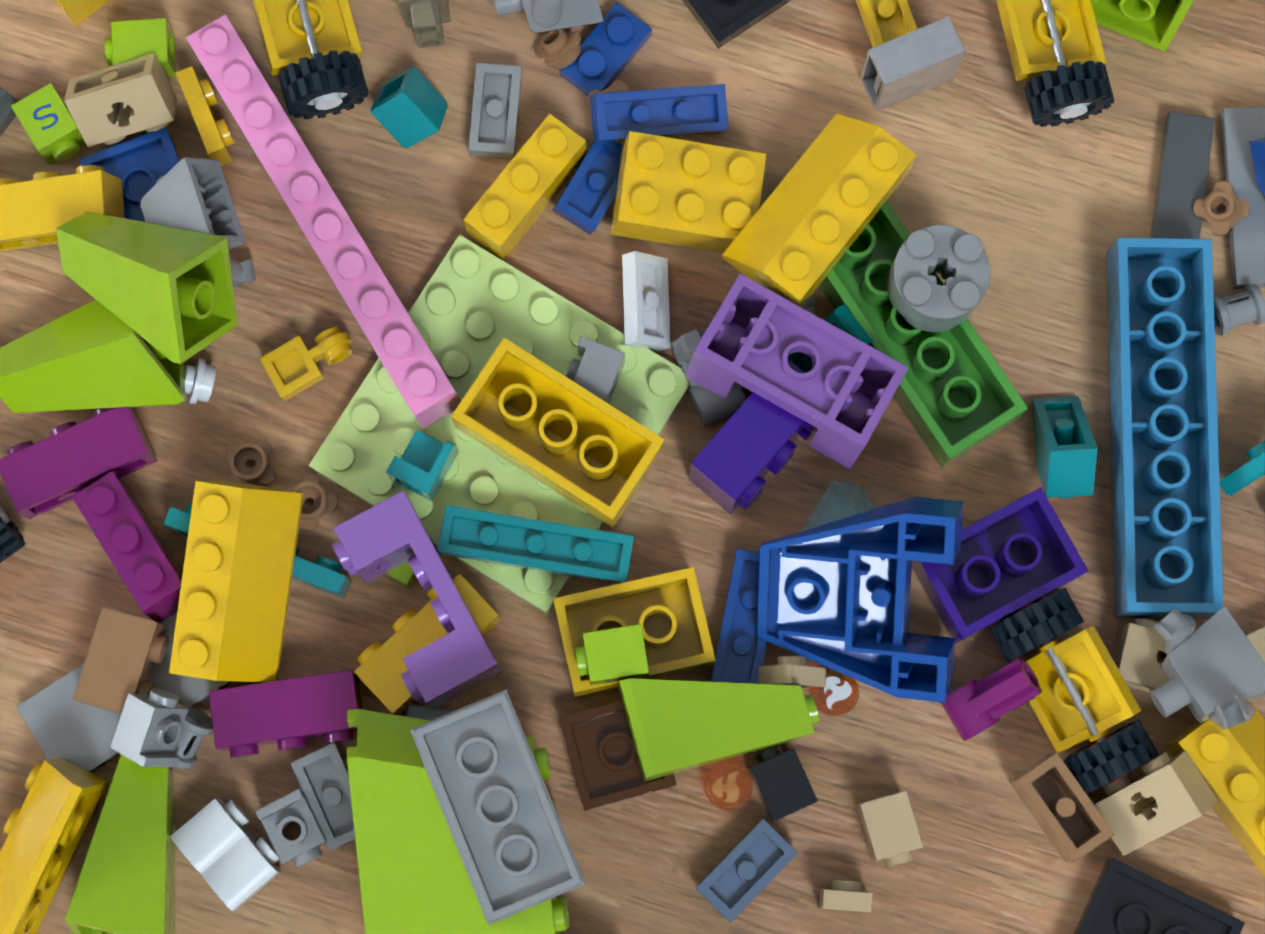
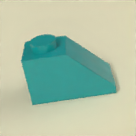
(1064, 447)

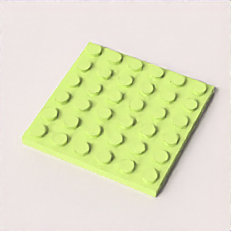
(463, 319)

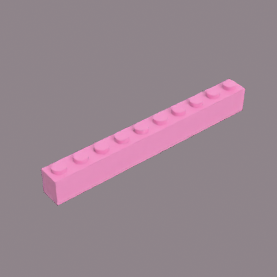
(325, 222)

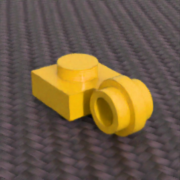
(294, 366)

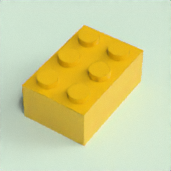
(685, 191)
(665, 607)

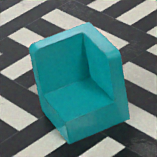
(409, 107)
(423, 465)

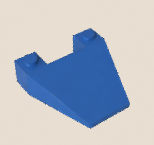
(846, 595)

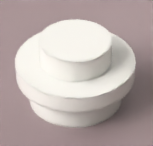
(199, 381)

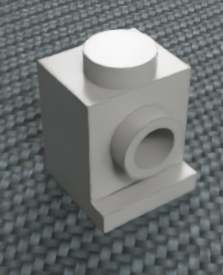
(598, 368)
(150, 728)
(275, 819)

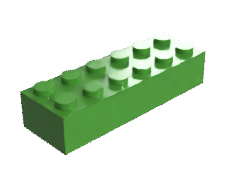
(953, 382)

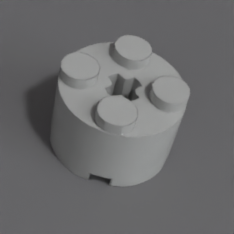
(959, 261)

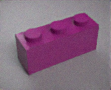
(73, 458)
(132, 545)
(284, 713)

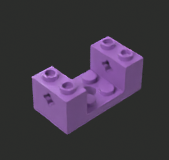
(838, 396)
(387, 539)

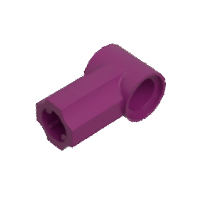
(983, 702)

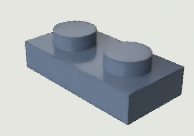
(746, 870)

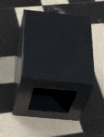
(781, 782)

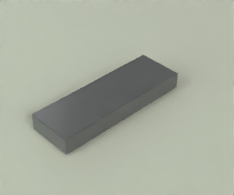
(1182, 175)

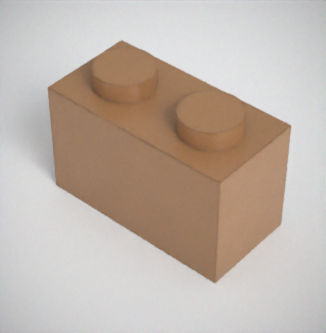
(120, 659)
(1061, 808)

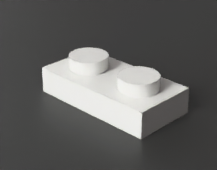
(646, 301)

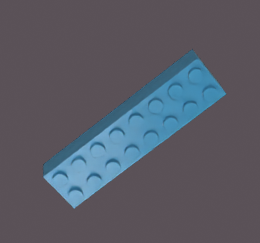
(1164, 428)

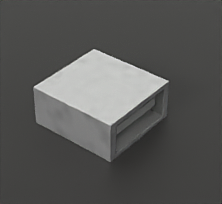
(912, 63)

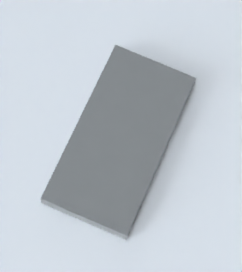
(1248, 236)
(86, 732)
(497, 807)

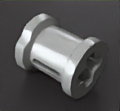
(1239, 309)
(195, 728)

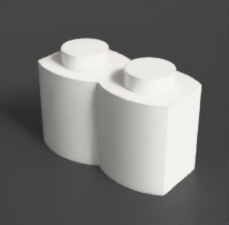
(227, 853)

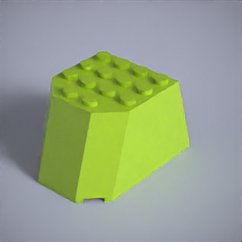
(405, 848)

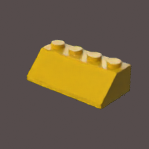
(820, 208)
(558, 432)
(236, 581)
(1235, 772)
(44, 840)

